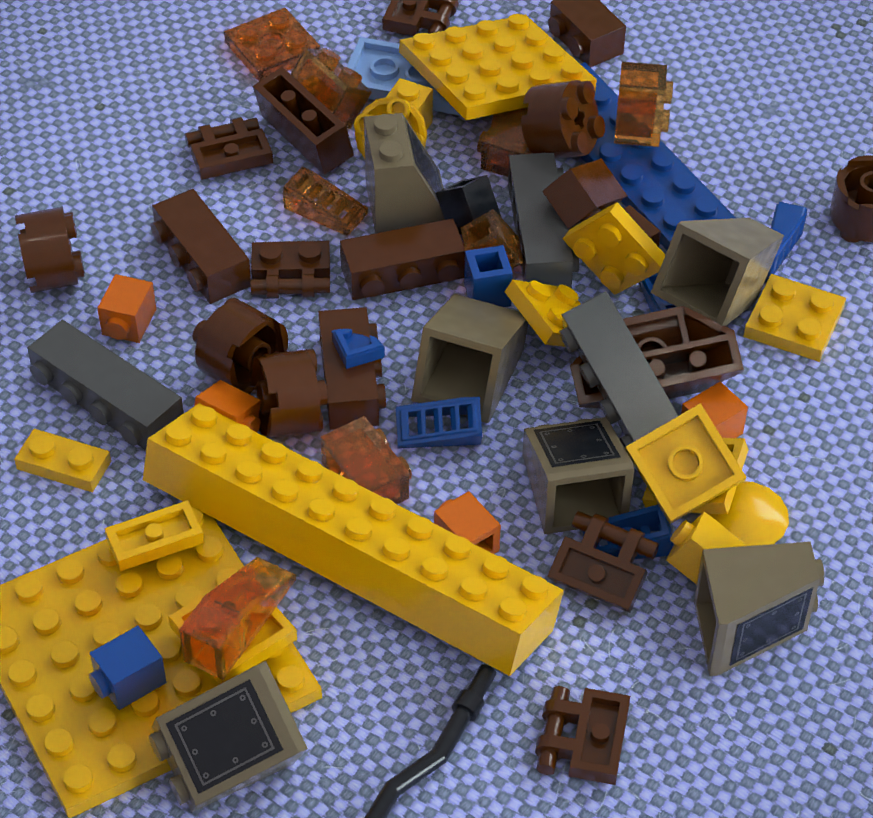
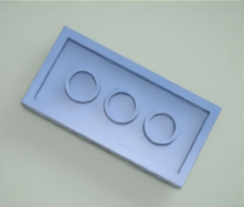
(382, 67)

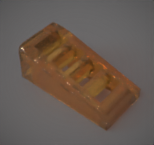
(308, 185)

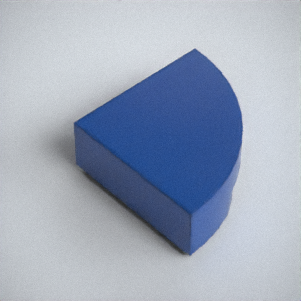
(356, 348)

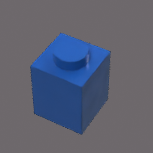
(488, 275)
(127, 668)

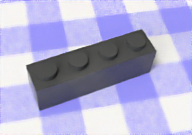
(537, 222)
(616, 367)
(103, 383)

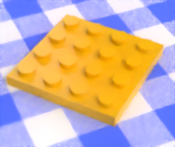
(490, 64)

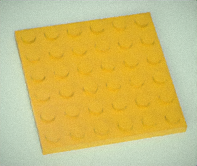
(82, 603)

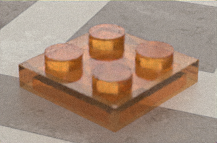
(269, 42)

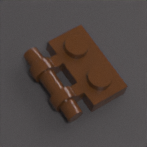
(410, 15)
(229, 147)
(290, 268)
(598, 573)
(598, 737)

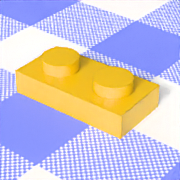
(63, 460)
(154, 535)

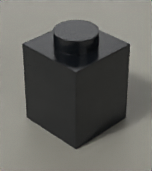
(467, 200)

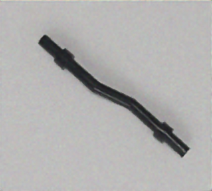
(465, 709)

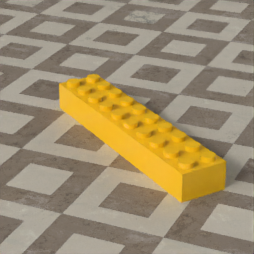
(354, 537)

